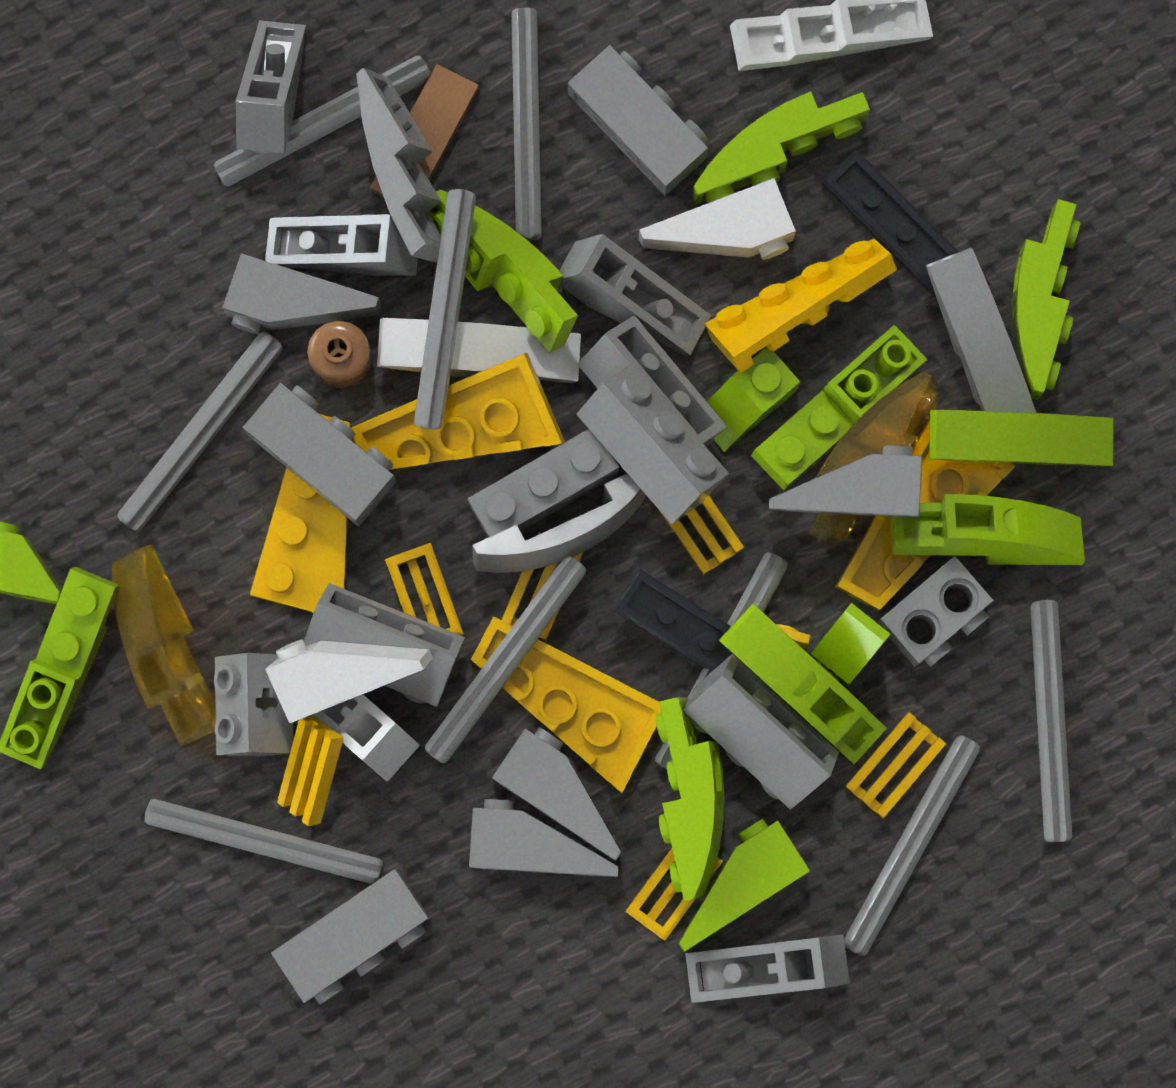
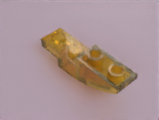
(887, 422)
(153, 640)

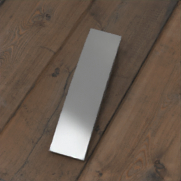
(395, 153)
(979, 334)

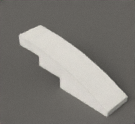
(828, 31)
(476, 349)

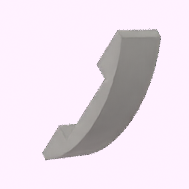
(511, 553)

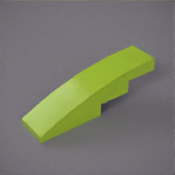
(1021, 438)

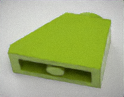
(752, 396)
(23, 570)
(849, 645)

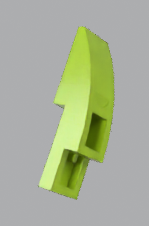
(759, 148)
(518, 273)
(1038, 317)
(837, 407)
(991, 527)
(59, 668)
(803, 683)
(696, 819)

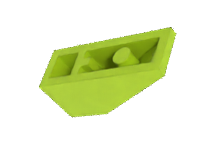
(751, 875)

